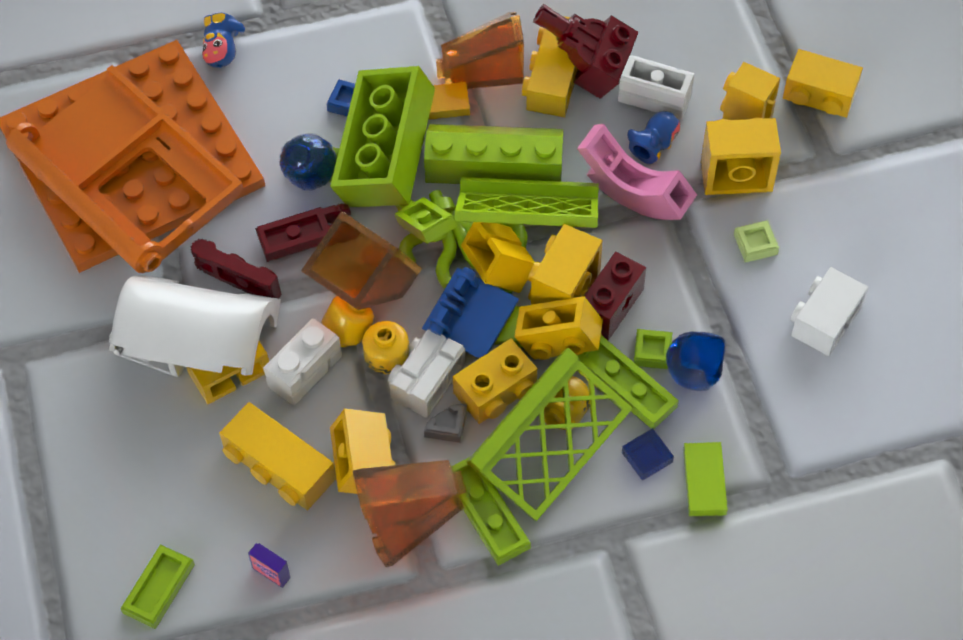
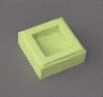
(756, 241)

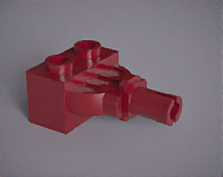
(593, 46)

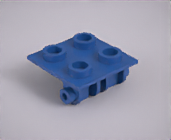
(471, 312)

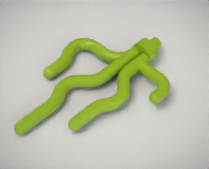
(449, 242)

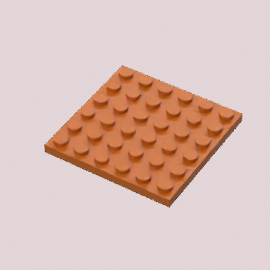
(147, 188)

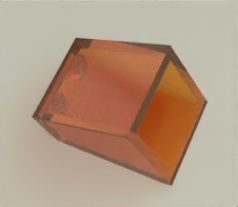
(360, 265)

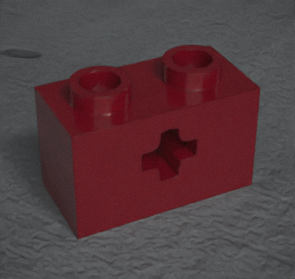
(616, 291)

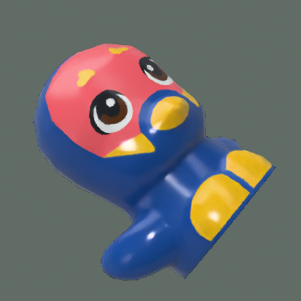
(218, 39)
(656, 136)

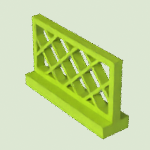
(527, 202)
(526, 411)

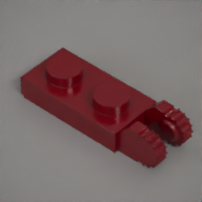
(297, 231)
(234, 270)

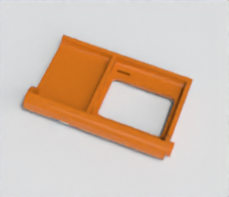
(100, 139)

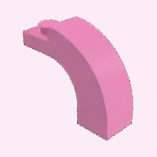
(641, 189)

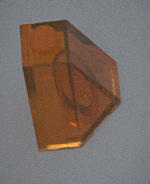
(485, 55)
(407, 503)

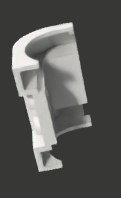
(190, 324)

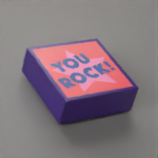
(269, 564)

